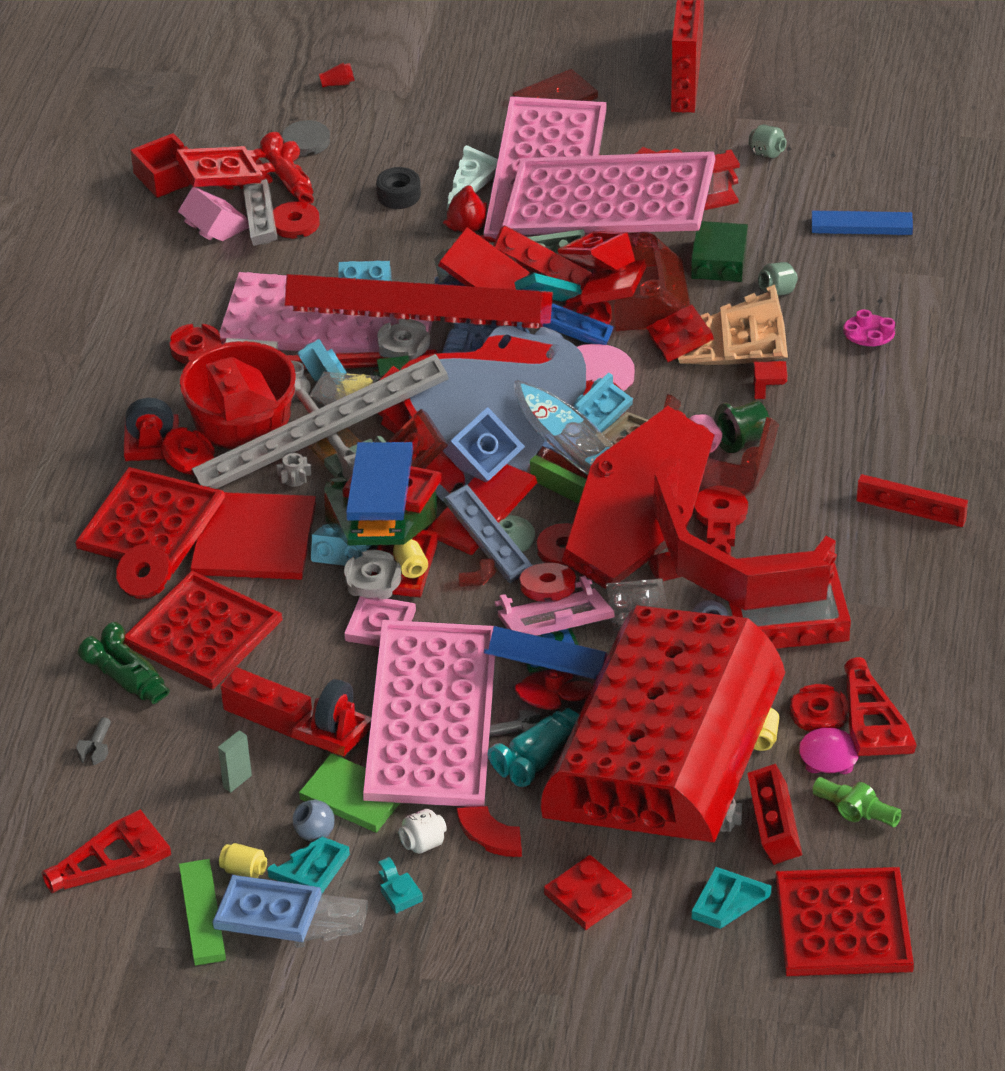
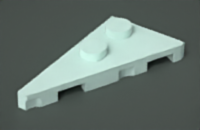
(474, 170)

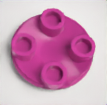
(869, 329)
(828, 751)

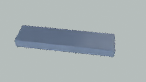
(487, 533)

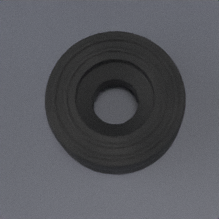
(398, 187)

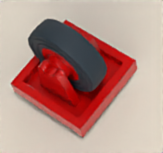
(146, 427)
(333, 720)

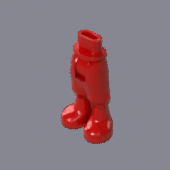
(282, 158)

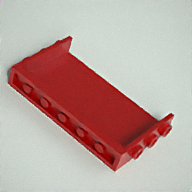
(686, 54)

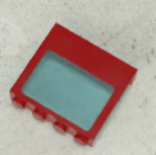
(802, 622)

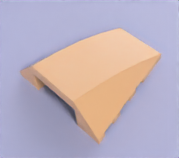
(743, 333)

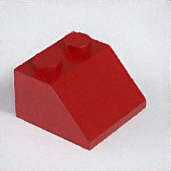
(600, 251)
(238, 388)

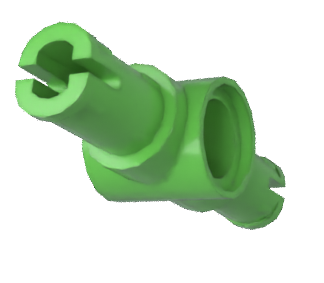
(857, 802)

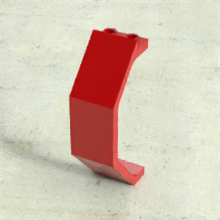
(728, 577)

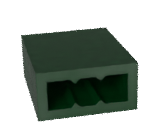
(720, 251)

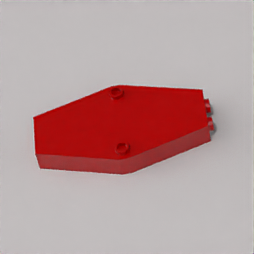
(615, 516)

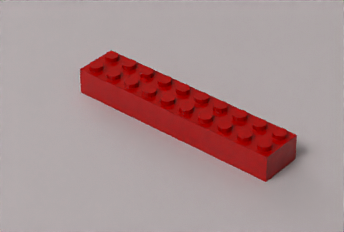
(420, 299)

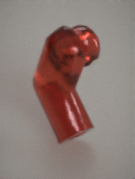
(479, 577)

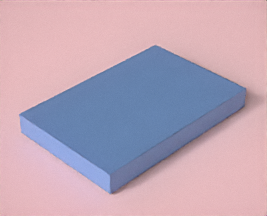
(267, 908)

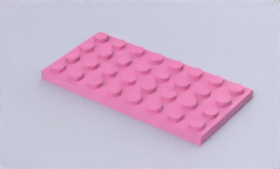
(541, 130)
(610, 193)
(260, 313)
(430, 715)

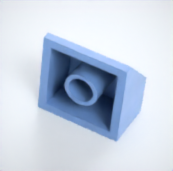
(483, 446)

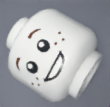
(422, 831)

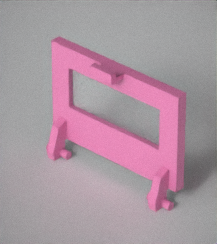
(553, 616)

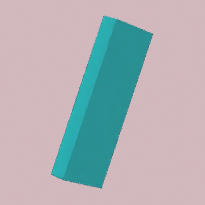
(561, 289)

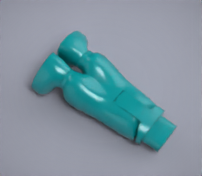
(533, 748)

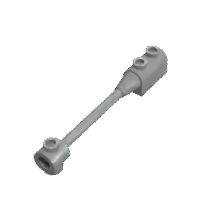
(302, 387)

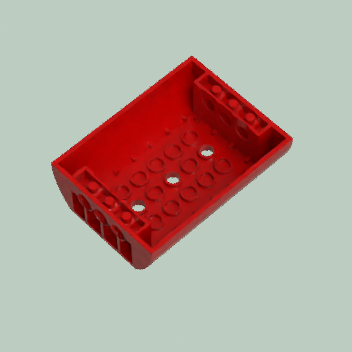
(695, 737)

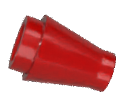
(337, 76)

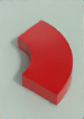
(488, 832)

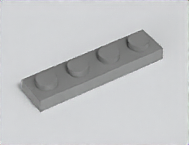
(260, 213)

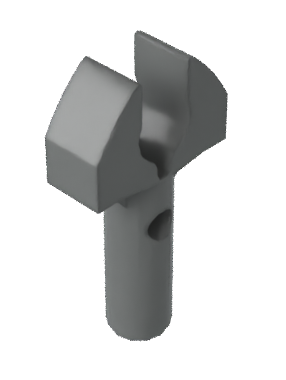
(526, 720)
(95, 743)

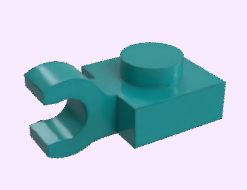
(398, 890)

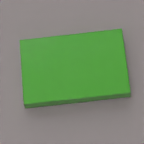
(342, 788)

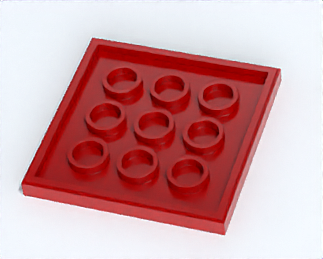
(153, 512)
(256, 537)
(202, 629)
(843, 921)

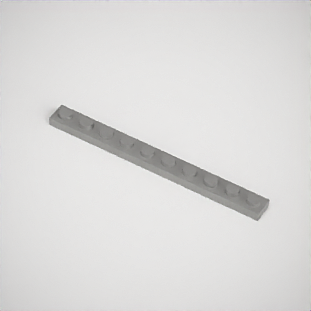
(321, 423)

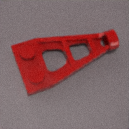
(876, 739)
(138, 835)

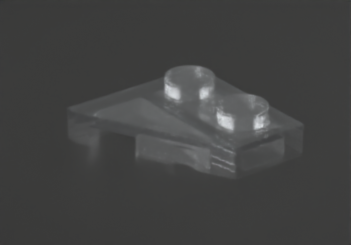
(338, 385)
(335, 918)

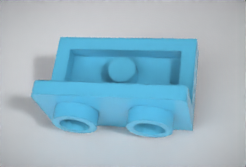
(365, 270)
(320, 360)
(603, 402)
(331, 549)

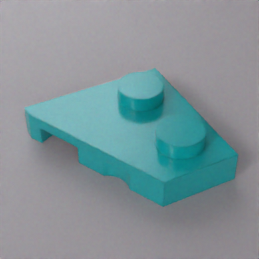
(312, 865)
(728, 897)

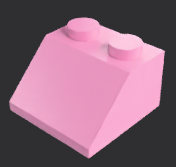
(212, 215)

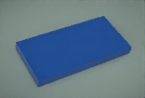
(380, 481)

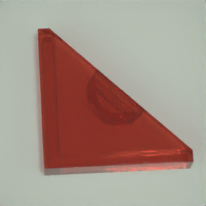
(557, 458)

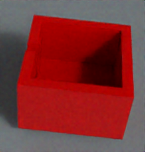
(158, 167)

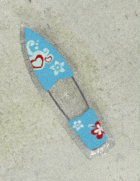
(561, 425)

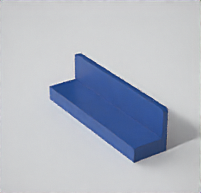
(546, 652)

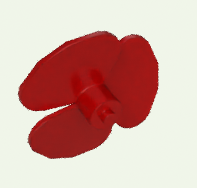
(548, 689)

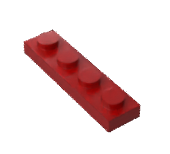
(539, 258)
(912, 500)

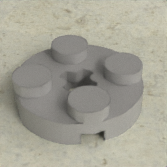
(392, 341)
(358, 573)

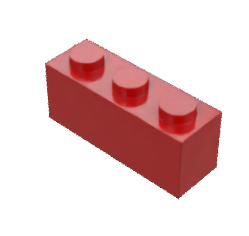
(264, 701)
(774, 814)

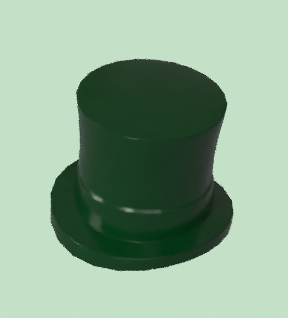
(740, 424)

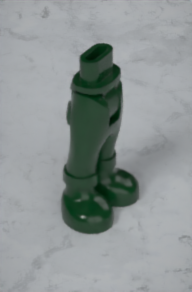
(134, 675)

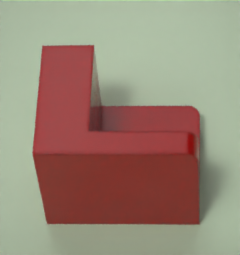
(768, 374)
(663, 567)

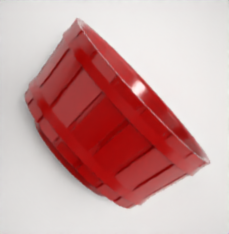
(206, 414)

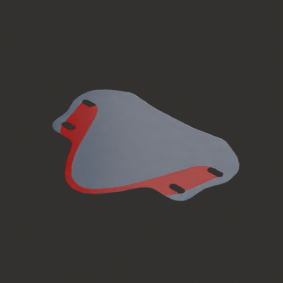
(487, 380)

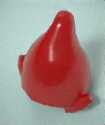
(466, 211)

